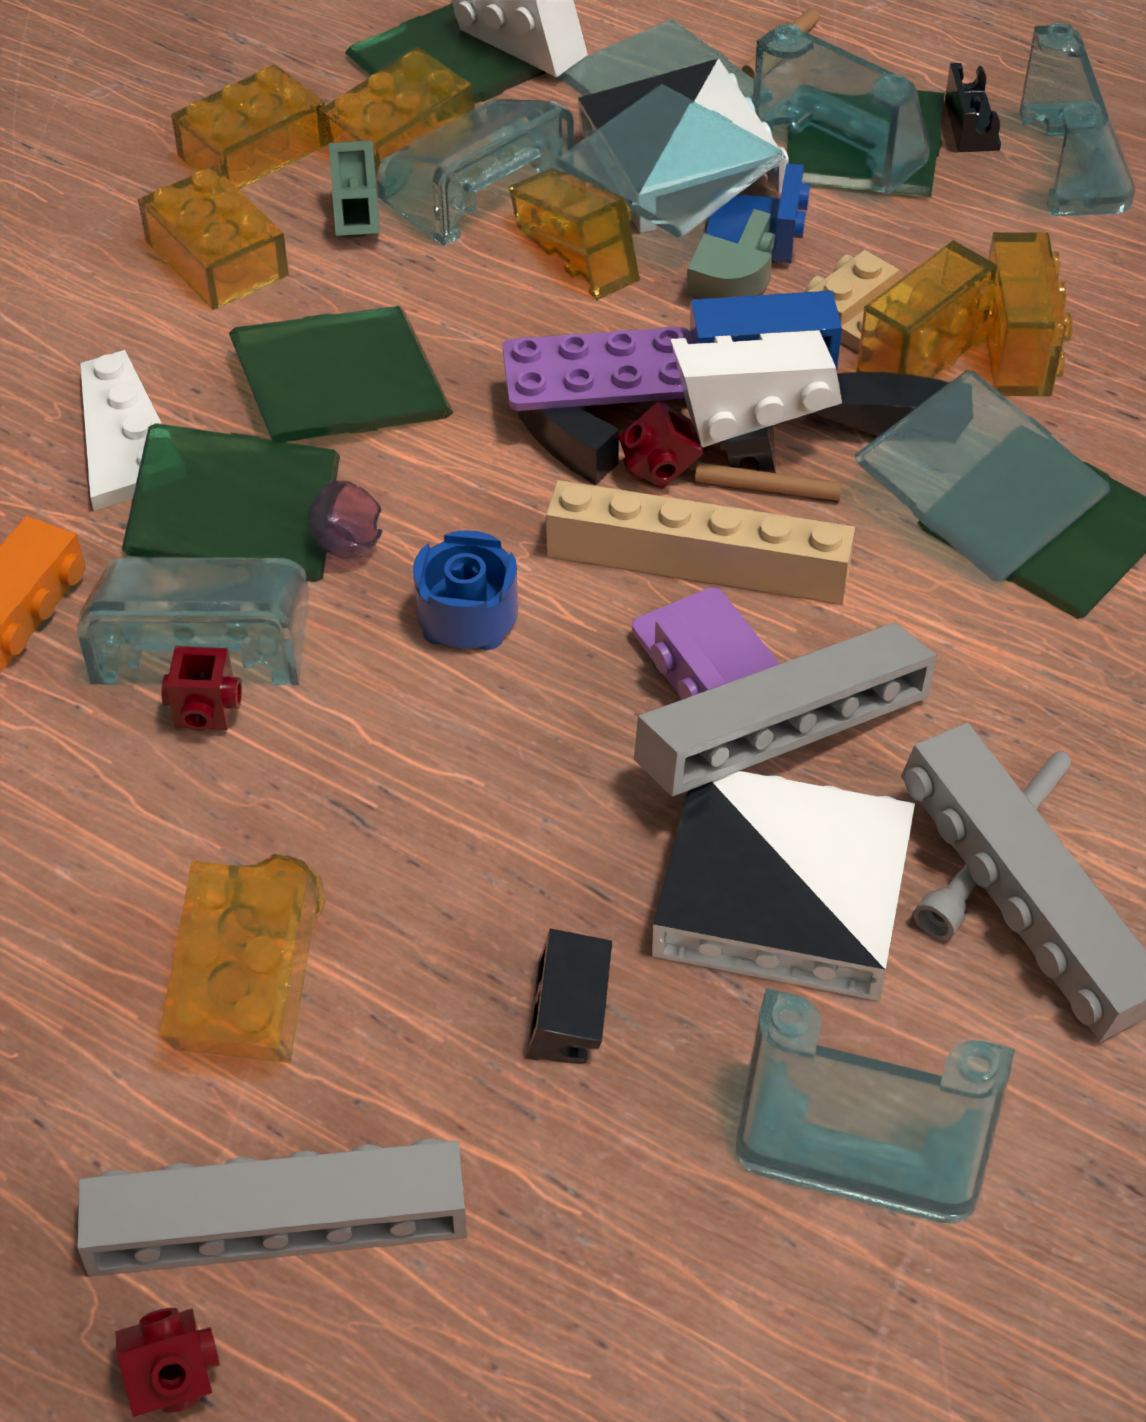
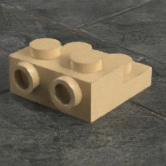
(854, 285)

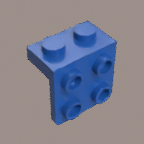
(786, 218)

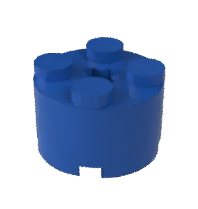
(466, 590)

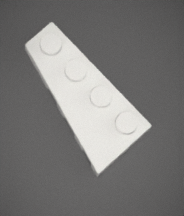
(115, 426)

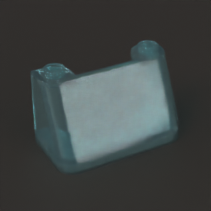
(821, 85)
(1069, 100)
(442, 171)
(196, 603)
(867, 1123)

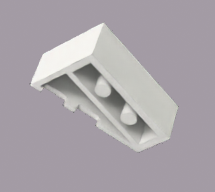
(531, 30)
(754, 383)

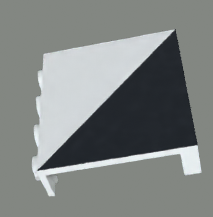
(703, 83)
(785, 883)

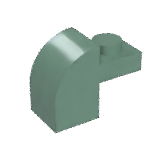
(354, 187)
(730, 268)

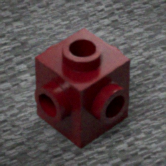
(660, 445)
(201, 688)
(166, 1361)

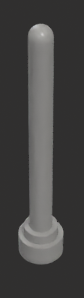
(943, 910)

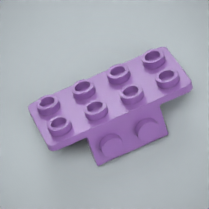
(593, 368)
(701, 643)

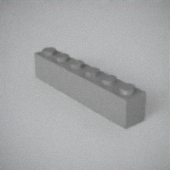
(782, 708)
(1031, 879)
(271, 1207)

